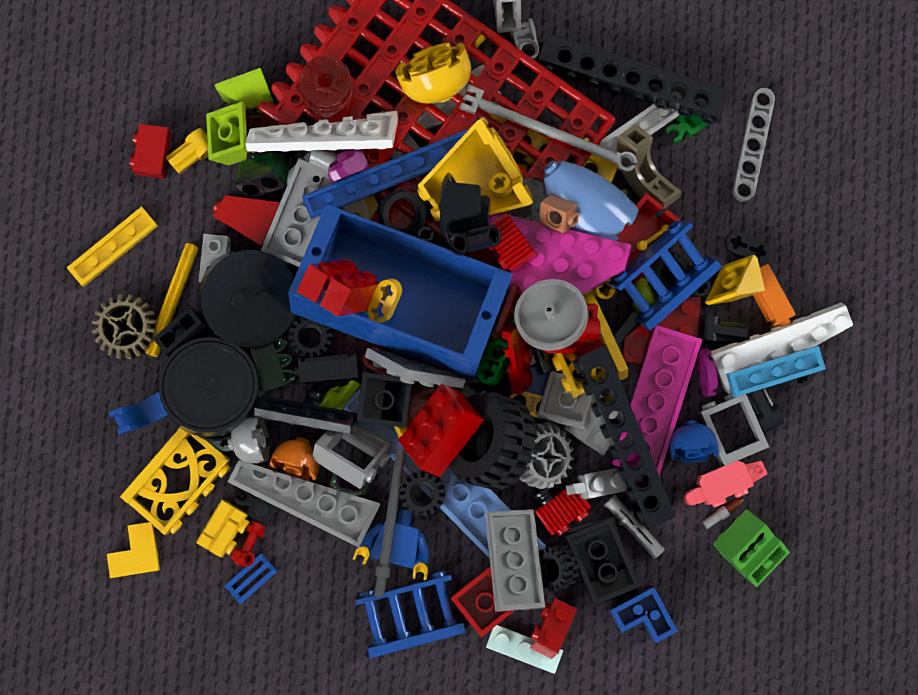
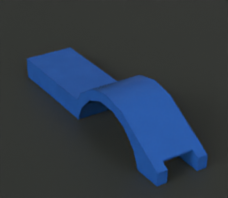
(138, 414)

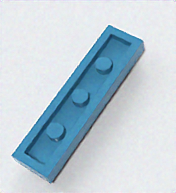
(775, 371)

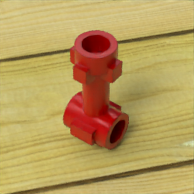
(243, 556)

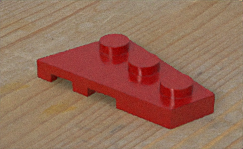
(521, 357)

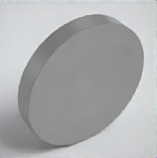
(551, 314)

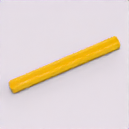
(174, 294)

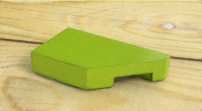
(339, 396)

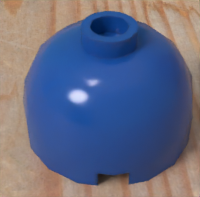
(693, 443)

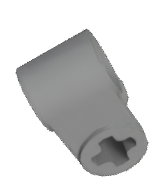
(526, 39)

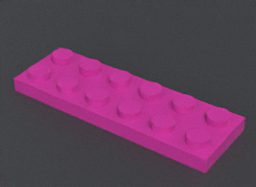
(662, 389)

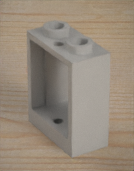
(742, 452)
(344, 468)

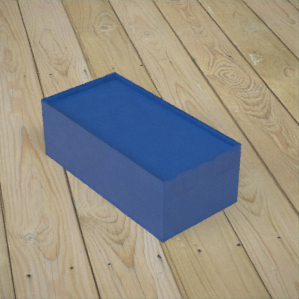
(444, 301)

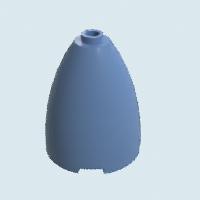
(600, 203)

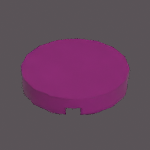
(706, 373)

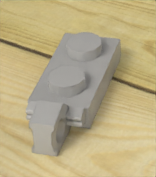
(597, 484)

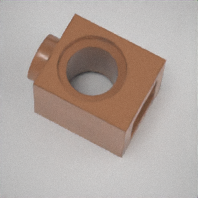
(550, 213)

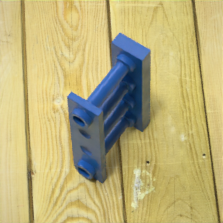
(685, 282)
(427, 632)

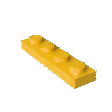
(112, 246)

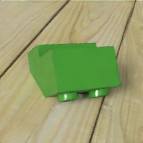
(751, 548)

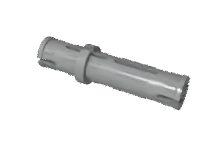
(630, 522)

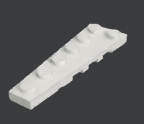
(374, 132)
(781, 341)

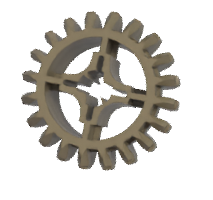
(105, 317)

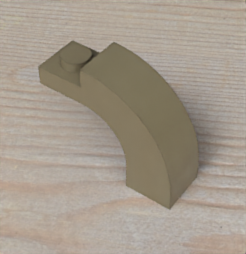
(644, 176)

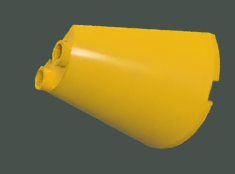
(474, 161)

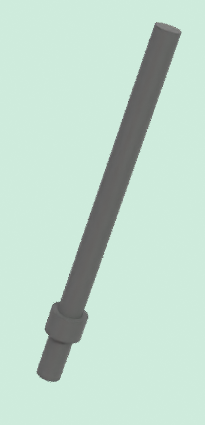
(383, 570)

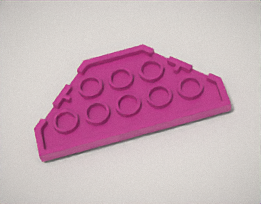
(569, 257)

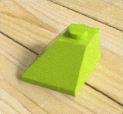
(246, 88)
(227, 134)

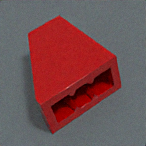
(246, 216)

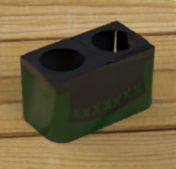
(268, 175)

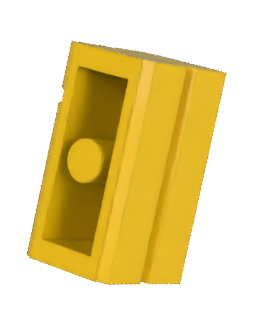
(223, 528)

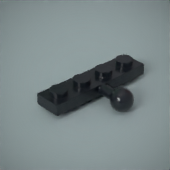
(306, 413)

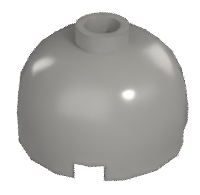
(249, 440)

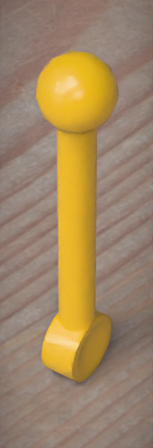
(642, 245)

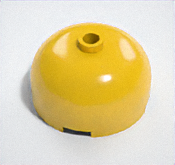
(439, 84)

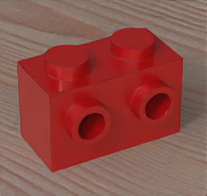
(553, 628)

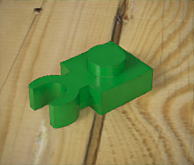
(688, 125)

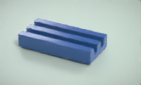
(235, 592)

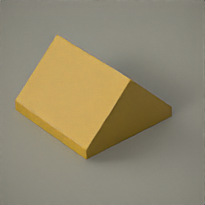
(736, 281)

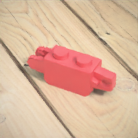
(724, 482)

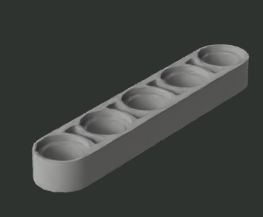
(760, 135)

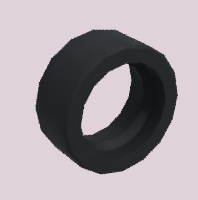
(419, 209)

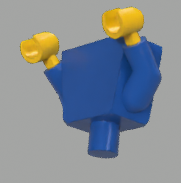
(408, 545)

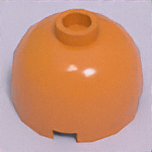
(295, 459)

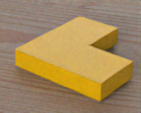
(141, 557)

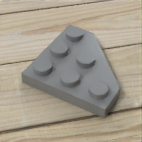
(413, 370)

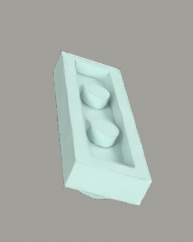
(518, 647)

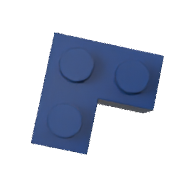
(647, 608)

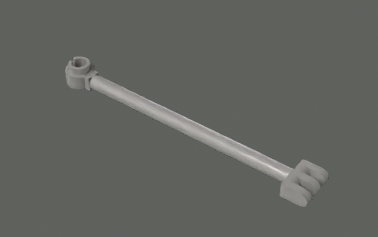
(478, 102)

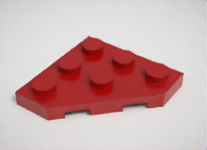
(682, 319)

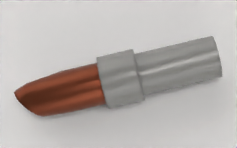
(722, 513)

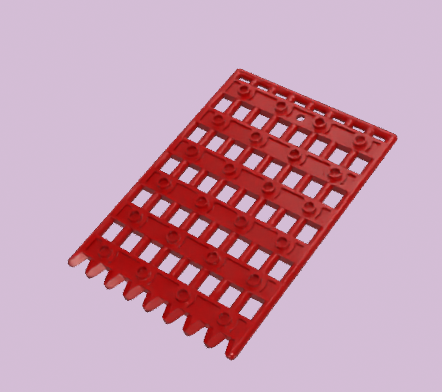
(353, 24)

